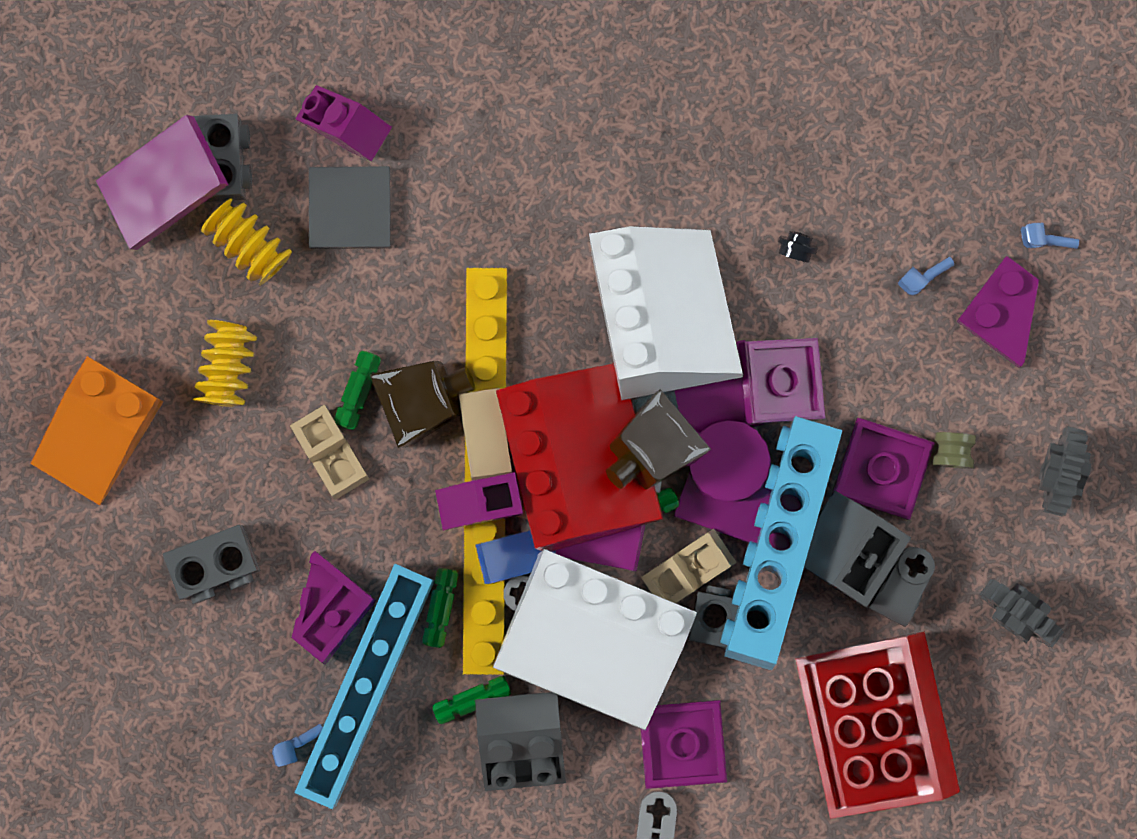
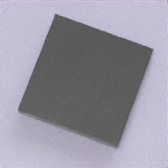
(349, 207)

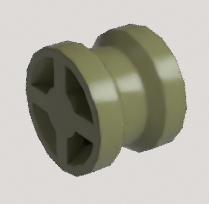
(954, 450)

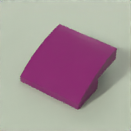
(713, 402)

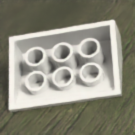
(664, 309)
(594, 639)

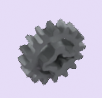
(1065, 471)
(1021, 613)

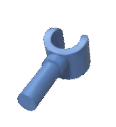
(1034, 236)
(914, 281)
(284, 751)

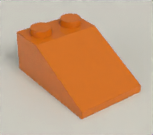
(95, 430)

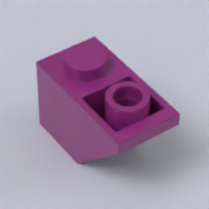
(344, 122)
(479, 501)

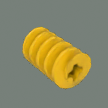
(245, 242)
(225, 364)

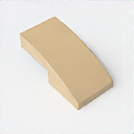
(485, 434)
(329, 452)
(689, 568)

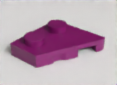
(329, 609)

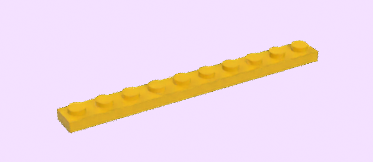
(488, 366)

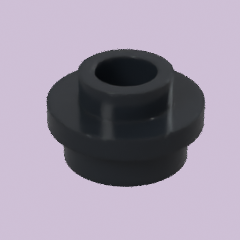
(797, 246)

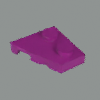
(1004, 311)

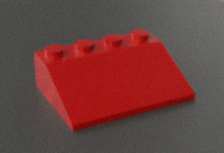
(561, 452)
(877, 726)

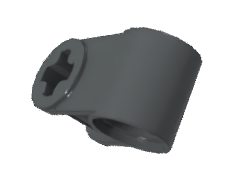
(900, 593)

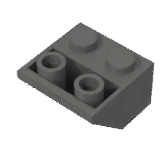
(853, 548)
(520, 741)

